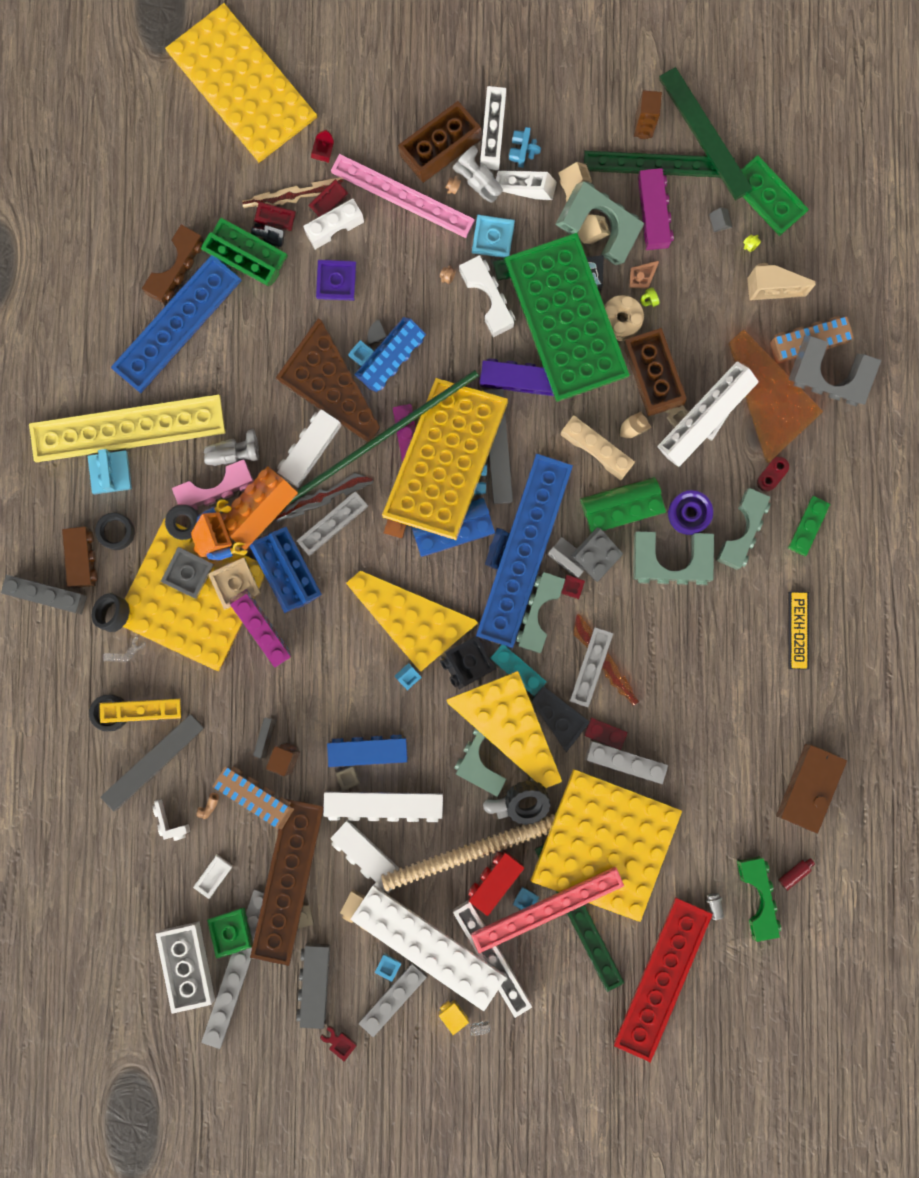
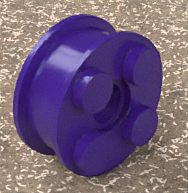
(699, 503)

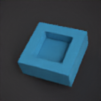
(360, 353)
(408, 676)
(525, 898)
(388, 967)

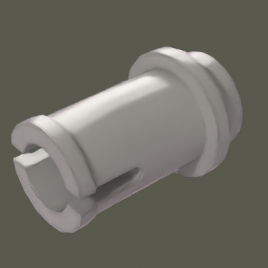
(715, 906)

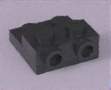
(466, 663)

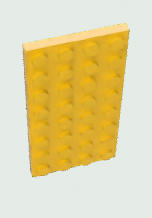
(241, 82)
(445, 460)

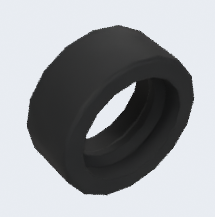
(103, 521)
(100, 608)
(93, 713)

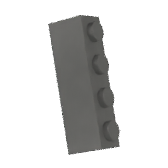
(43, 594)
(314, 985)

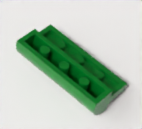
(244, 252)
(623, 505)

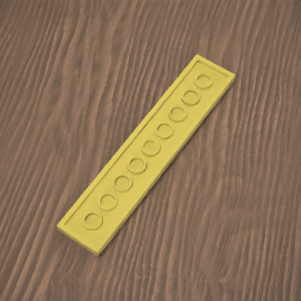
(127, 428)

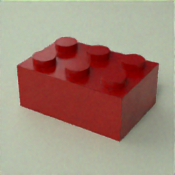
(495, 882)

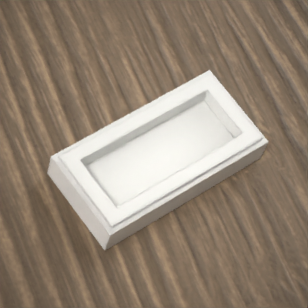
(213, 876)

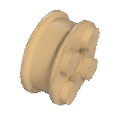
(630, 310)

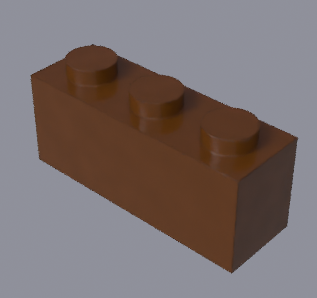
(647, 114)
(79, 557)
(283, 759)

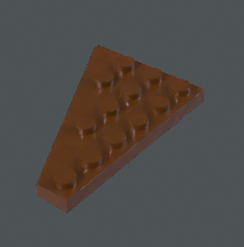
(324, 381)

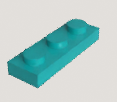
(511, 663)

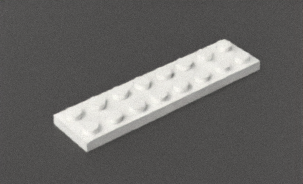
(428, 948)

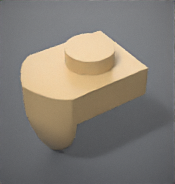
(634, 426)

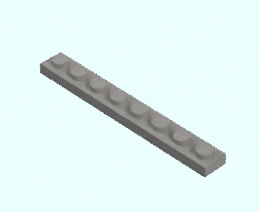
(232, 981)

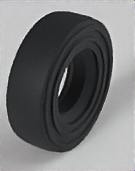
(170, 519)

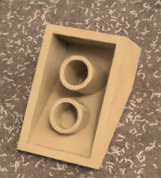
(775, 282)

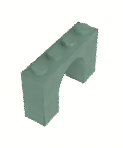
(624, 225)
(648, 568)
(474, 771)

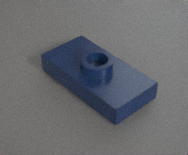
(497, 548)

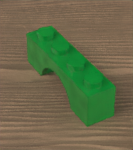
(764, 922)

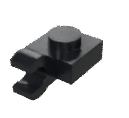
(272, 233)

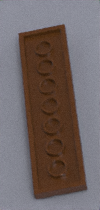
(287, 884)

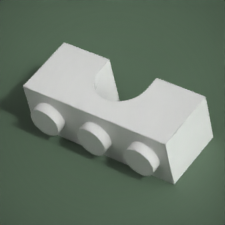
(344, 216)

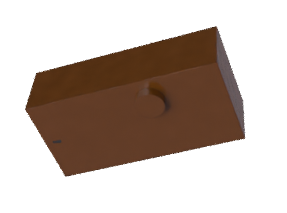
(440, 141)
(654, 372)
(811, 788)

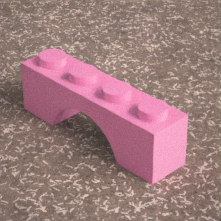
(236, 478)

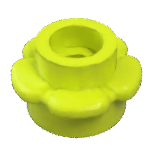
(752, 242)

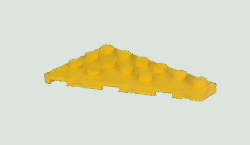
(413, 622)
(509, 721)

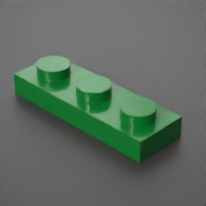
(808, 526)

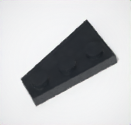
(560, 717)

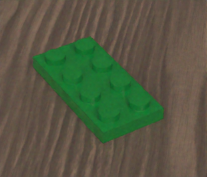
(772, 197)

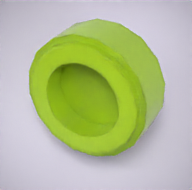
(652, 297)

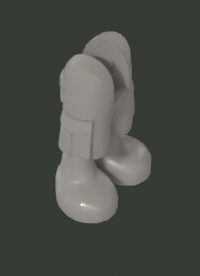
(478, 177)
(231, 452)

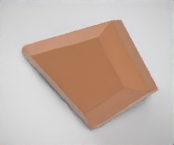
(642, 275)

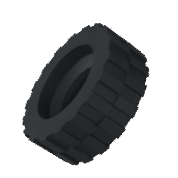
(531, 814)

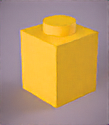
(453, 1016)

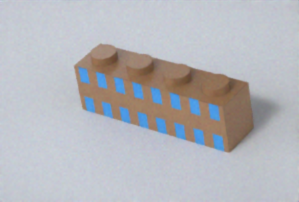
(835, 332)
(254, 798)

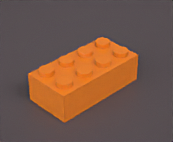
(257, 507)

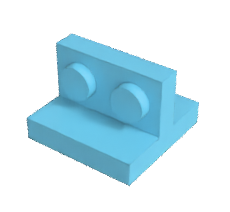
(109, 471)

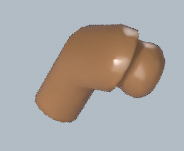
(211, 804)

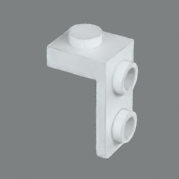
(163, 827)

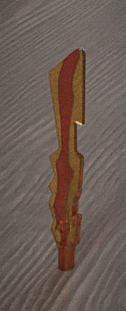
(584, 634)

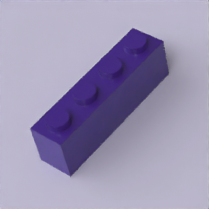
(514, 377)

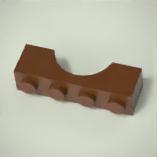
(162, 285)

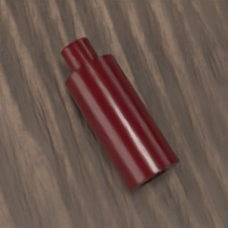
(796, 874)

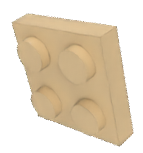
(232, 580)

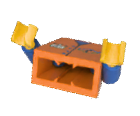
(211, 535)

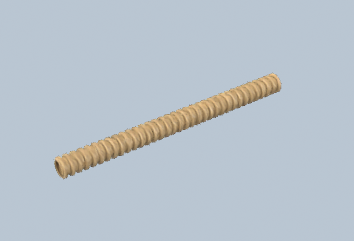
(466, 853)

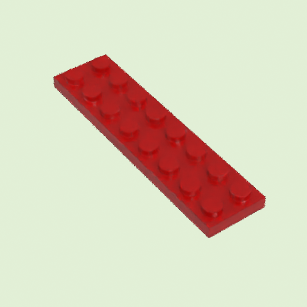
(662, 979)

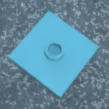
(493, 236)

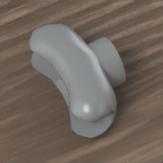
(496, 806)

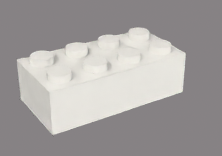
(185, 967)

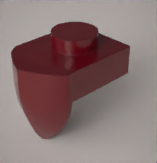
(323, 146)

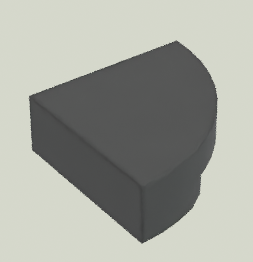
(376, 333)

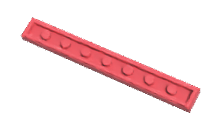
(547, 909)

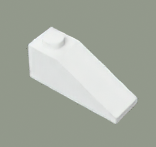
(527, 184)

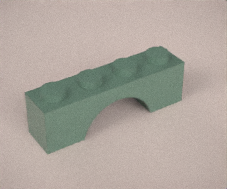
(753, 507)
(532, 636)

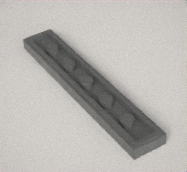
(500, 461)

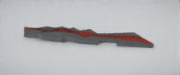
(322, 497)

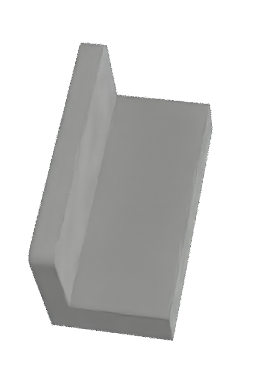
(562, 553)

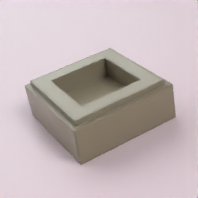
(347, 778)

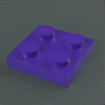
(336, 280)

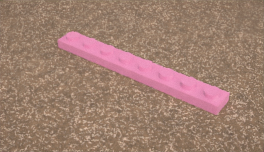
(402, 196)

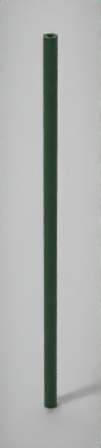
(384, 435)

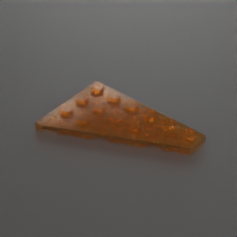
(774, 403)

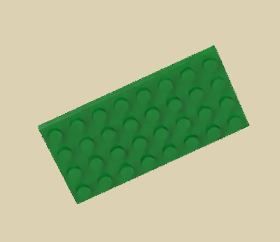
(566, 317)

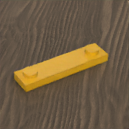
(140, 710)

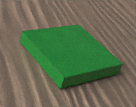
(230, 933)

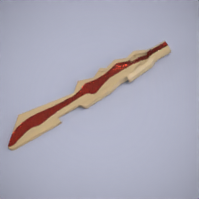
(289, 194)

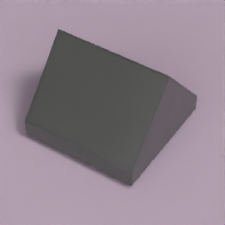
(720, 219)

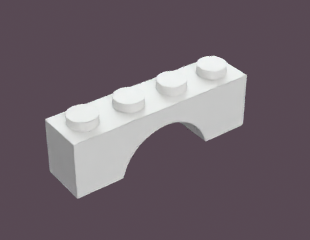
(476, 275)

